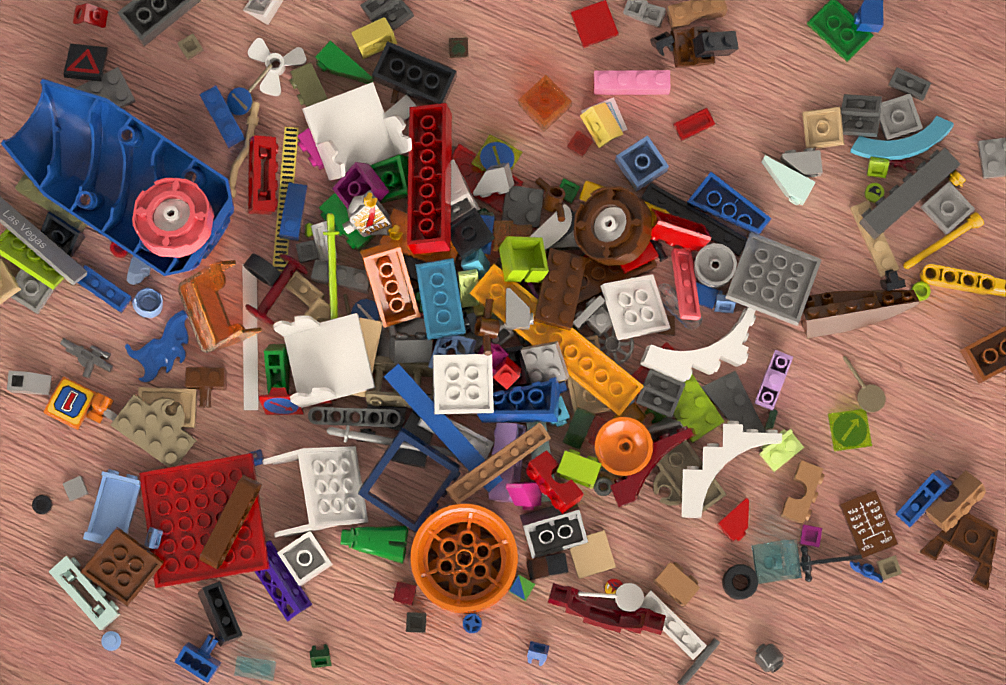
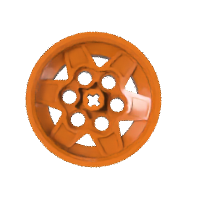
(432, 535)

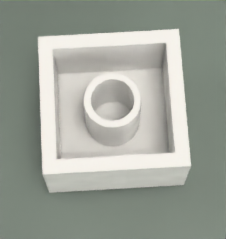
(305, 558)

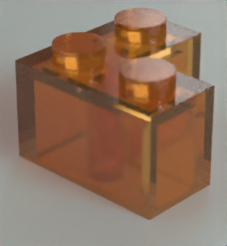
(506, 228)

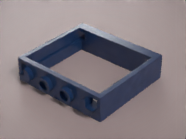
(403, 434)

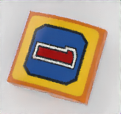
(70, 403)

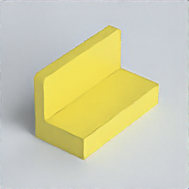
(373, 37)
(601, 124)

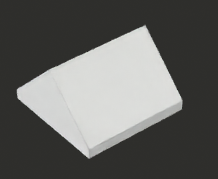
(263, 9)

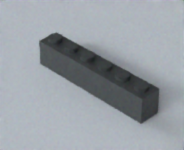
(909, 193)

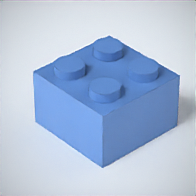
(641, 163)

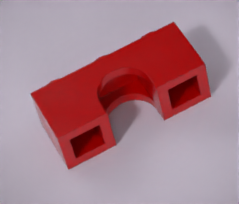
(561, 494)

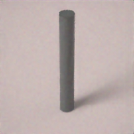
(699, 662)

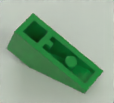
(340, 64)
(277, 366)

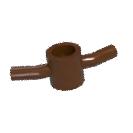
(553, 198)
(487, 327)

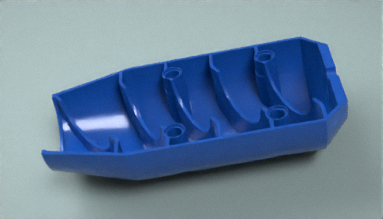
(83, 150)

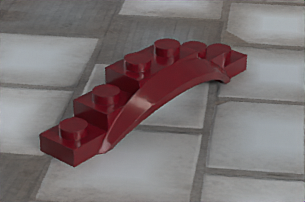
(605, 612)

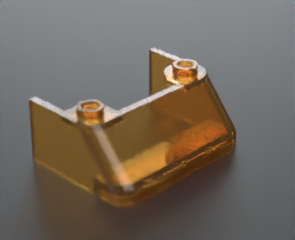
(206, 309)

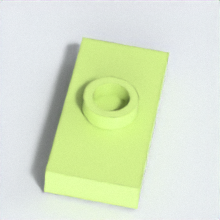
(466, 282)

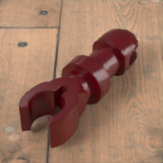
(900, 163)

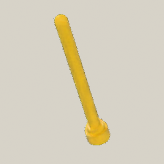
(974, 221)

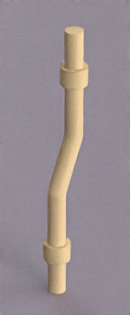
(252, 121)

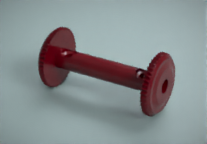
(277, 288)

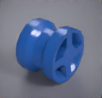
(472, 623)

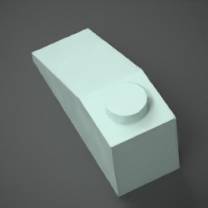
(791, 183)

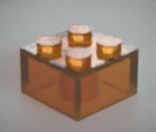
(544, 103)

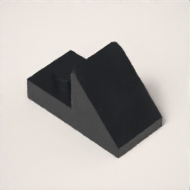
(469, 318)

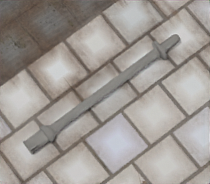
(379, 439)

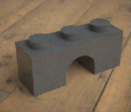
(346, 276)

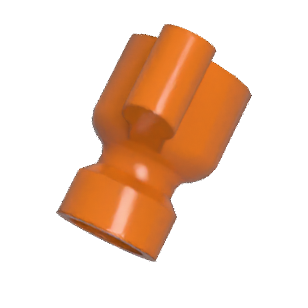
(99, 404)

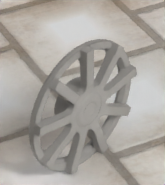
(613, 345)

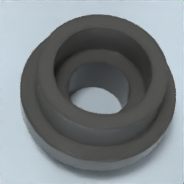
(607, 481)

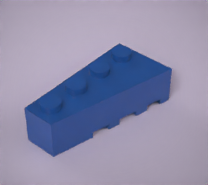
(727, 204)
(526, 404)

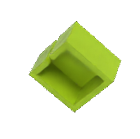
(523, 259)
(578, 468)

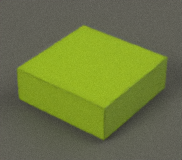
(878, 167)

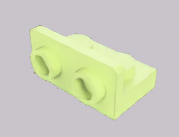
(778, 454)

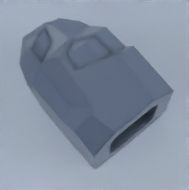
(137, 271)

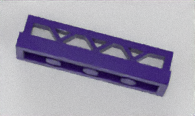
(283, 579)

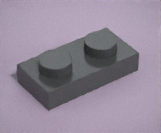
(909, 84)

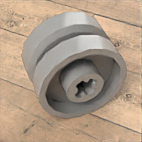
(718, 255)

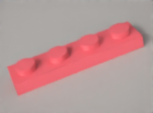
(685, 284)

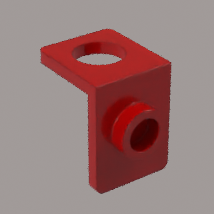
(91, 15)

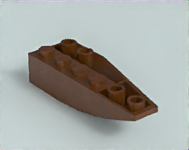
(852, 310)

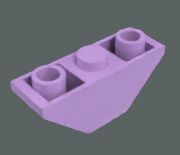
(773, 380)

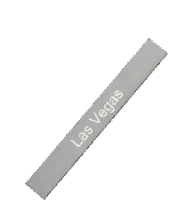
(40, 244)

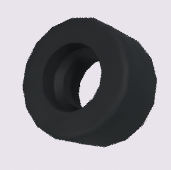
(749, 573)

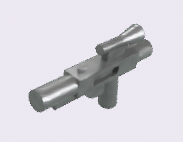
(86, 358)

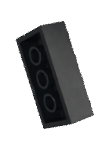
(414, 75)

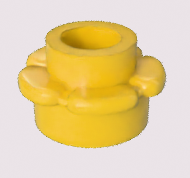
(956, 178)

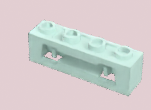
(106, 616)

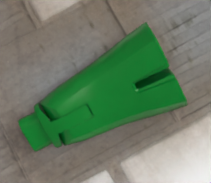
(380, 541)

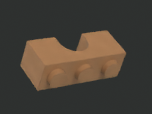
(688, 11)
(798, 509)
(948, 513)

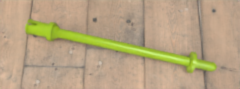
(332, 265)

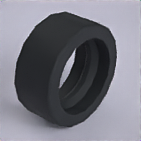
(262, 269)

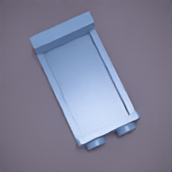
(113, 505)

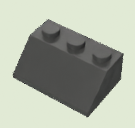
(552, 531)

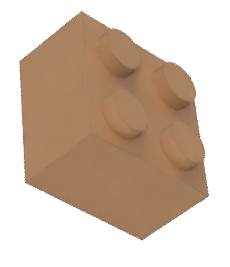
(677, 584)

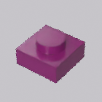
(810, 536)

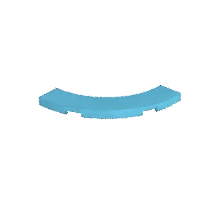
(906, 147)

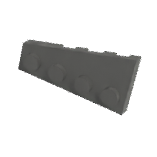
(732, 400)

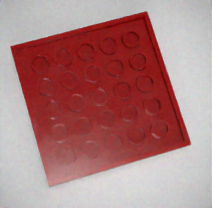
(187, 506)

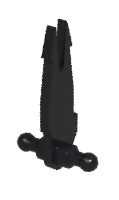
(806, 562)

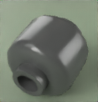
(769, 658)

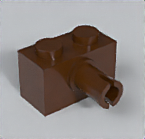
(205, 380)

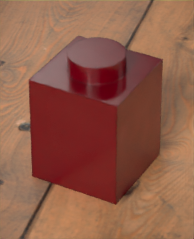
(404, 593)

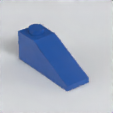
(869, 16)
(293, 212)
(927, 493)

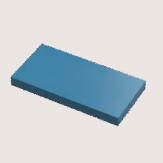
(440, 299)

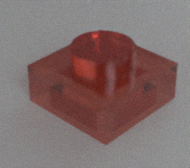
(580, 143)

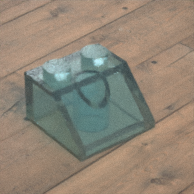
(776, 561)

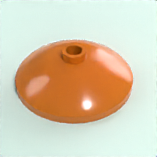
(610, 446)

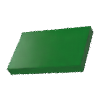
(838, 29)

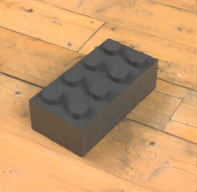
(152, 17)

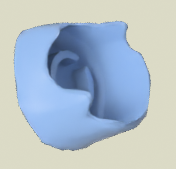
(148, 303)

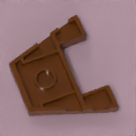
(972, 539)

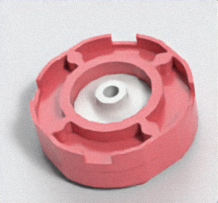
(173, 217)

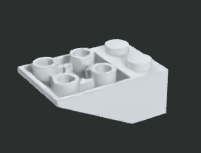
(461, 196)

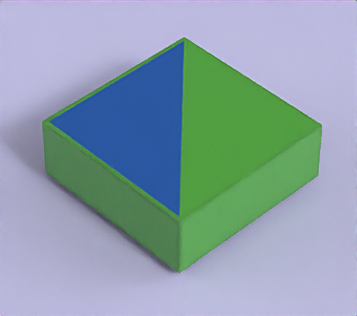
(522, 587)

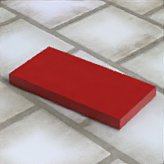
(473, 175)

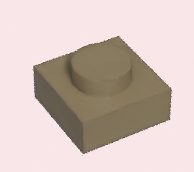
(190, 46)
(889, 567)

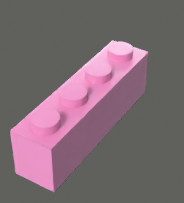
(631, 82)

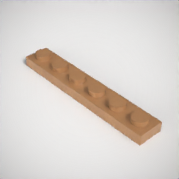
(498, 463)

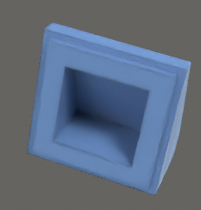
(153, 538)

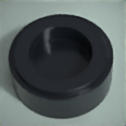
(42, 504)

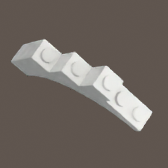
(679, 363)
(714, 459)

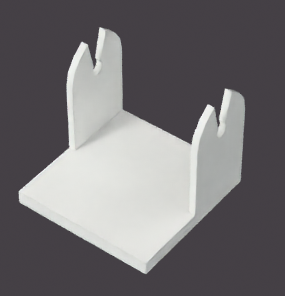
(354, 130)
(326, 358)
(329, 485)

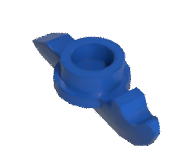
(866, 570)

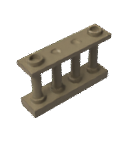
(384, 365)

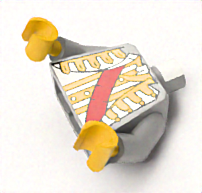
(370, 218)

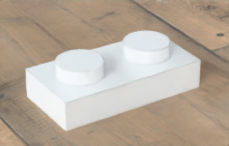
(321, 240)

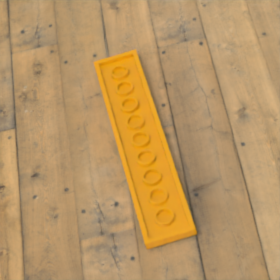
(582, 359)

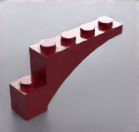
(627, 490)

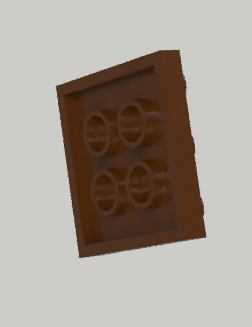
(122, 566)

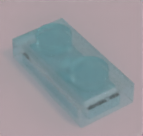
(255, 668)

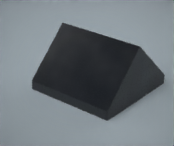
(62, 234)

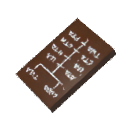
(868, 524)

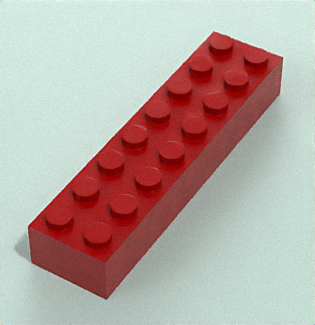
(429, 179)

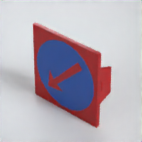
(279, 403)

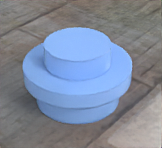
(111, 641)

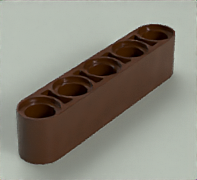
(230, 521)

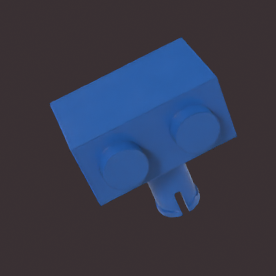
(199, 660)

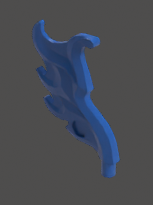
(163, 351)

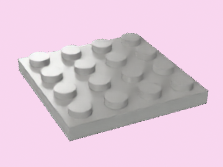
(773, 278)

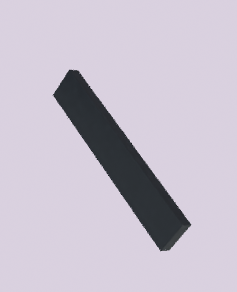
(720, 233)

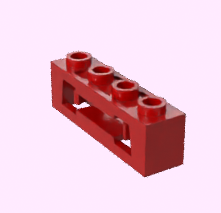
(265, 201)

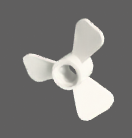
(271, 82)

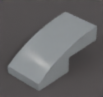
(645, 12)

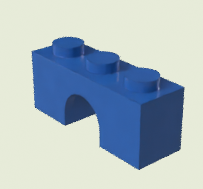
(222, 116)

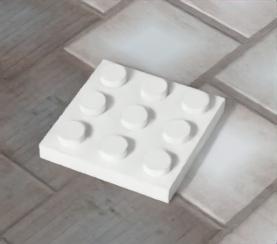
(635, 307)
(463, 384)

